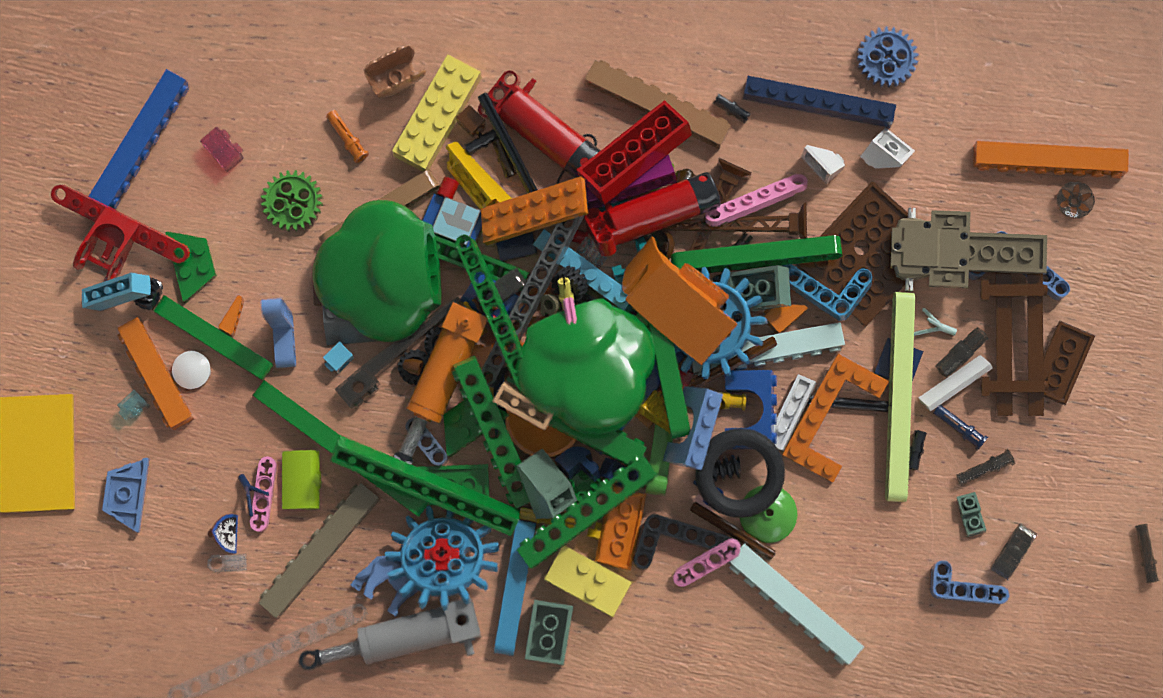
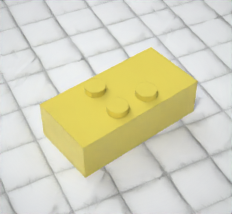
(588, 581)

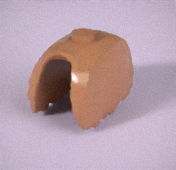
(393, 72)

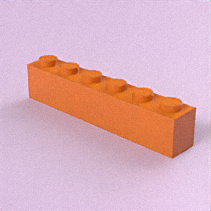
(155, 373)

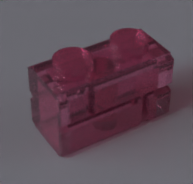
(222, 149)

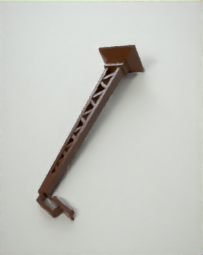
(731, 175)
(797, 224)

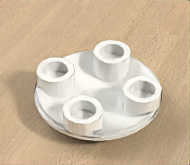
(191, 369)

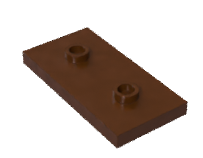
(1064, 360)

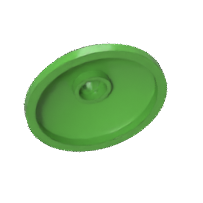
(775, 527)

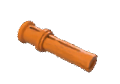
(352, 143)

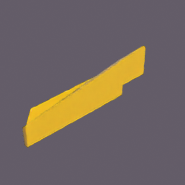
(474, 178)

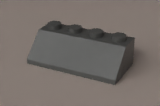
(341, 330)

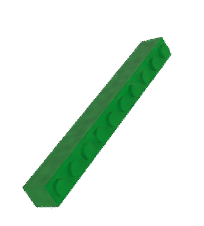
(425, 485)

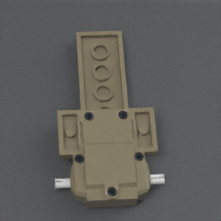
(949, 251)

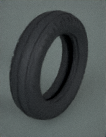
(756, 503)

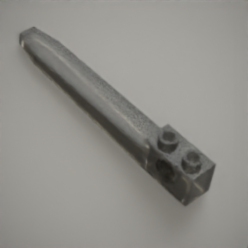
(377, 365)

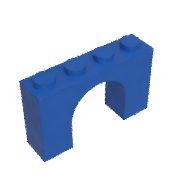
(760, 383)

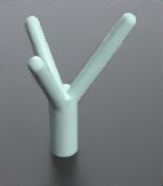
(940, 327)

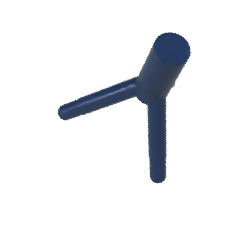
(248, 487)

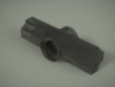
(961, 352)

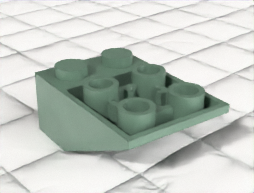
(545, 485)

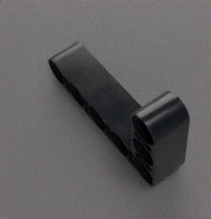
(679, 536)

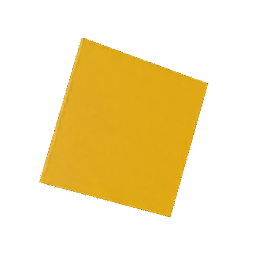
(37, 453)

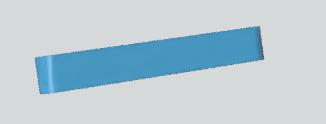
(513, 592)

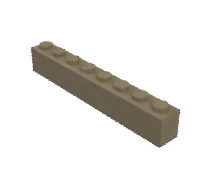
(318, 551)

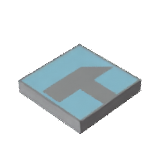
(455, 220)

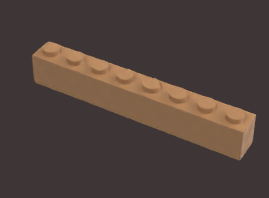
(645, 98)

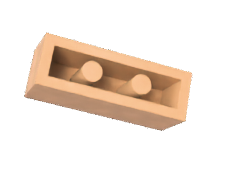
(513, 400)

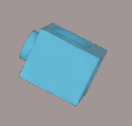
(338, 358)

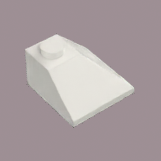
(886, 151)
(823, 162)

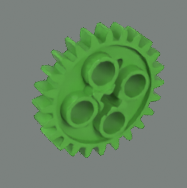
(285, 215)

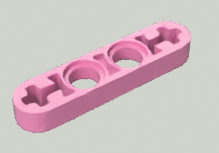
(257, 496)
(704, 559)

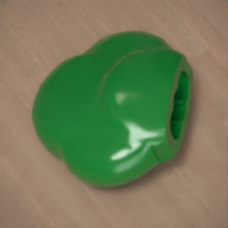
(380, 271)
(587, 370)

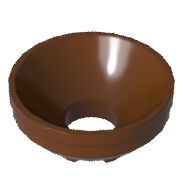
(661, 238)

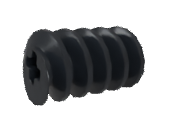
(727, 468)

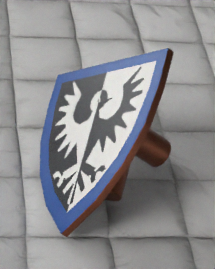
(225, 533)

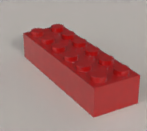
(634, 152)

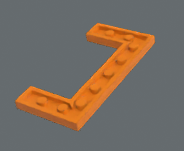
(799, 443)

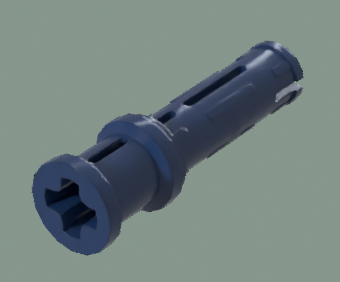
(966, 435)

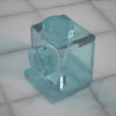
(132, 405)

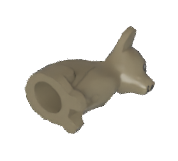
(551, 304)

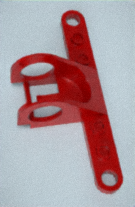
(116, 230)

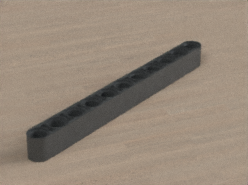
(532, 301)

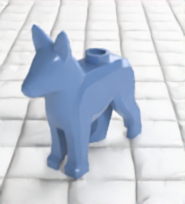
(377, 573)

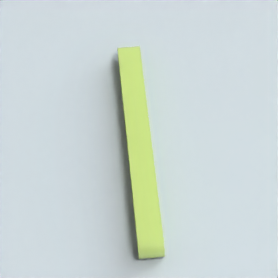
(900, 397)

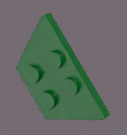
(197, 269)
(461, 427)

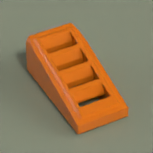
(231, 319)

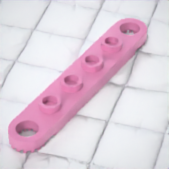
(757, 200)

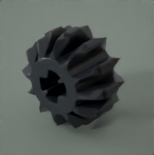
(150, 301)

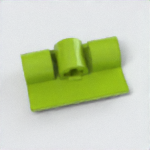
(301, 479)

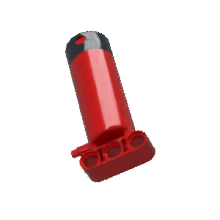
(539, 125)
(651, 212)

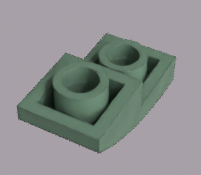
(971, 514)

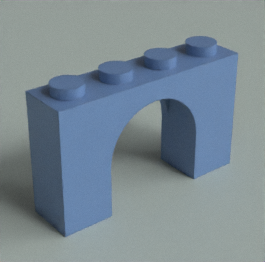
(693, 449)

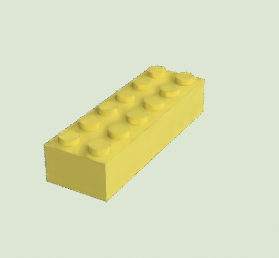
(437, 113)

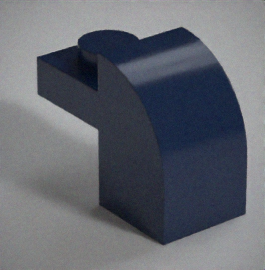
(575, 460)
(610, 466)

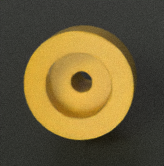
(595, 533)

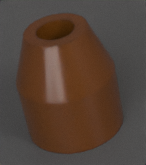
(413, 366)

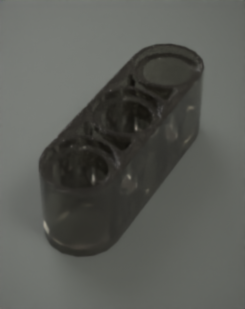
(506, 286)
(1013, 551)

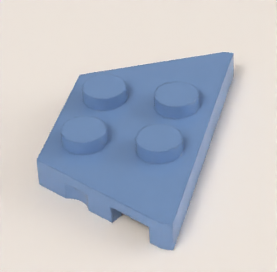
(126, 493)

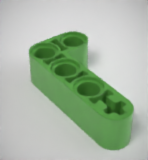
(660, 441)

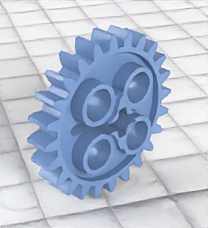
(899, 44)

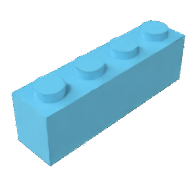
(116, 291)

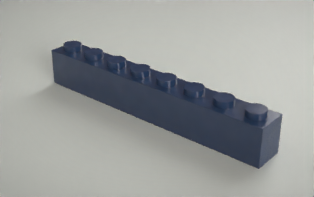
(819, 101)

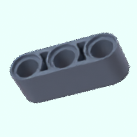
(432, 449)

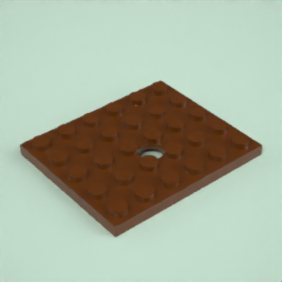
(867, 220)

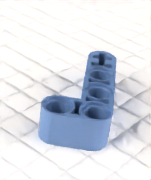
(969, 588)

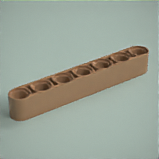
(406, 194)

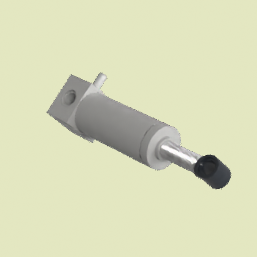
(405, 636)

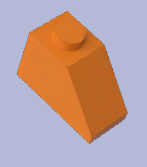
(781, 318)

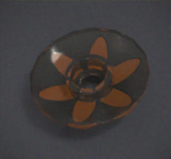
(1081, 193)

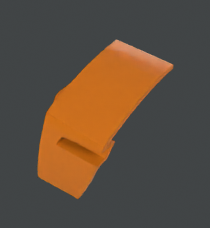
(677, 302)

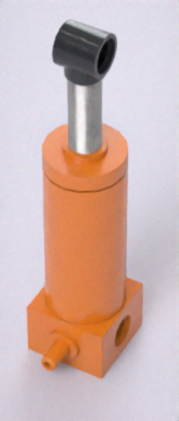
(437, 384)

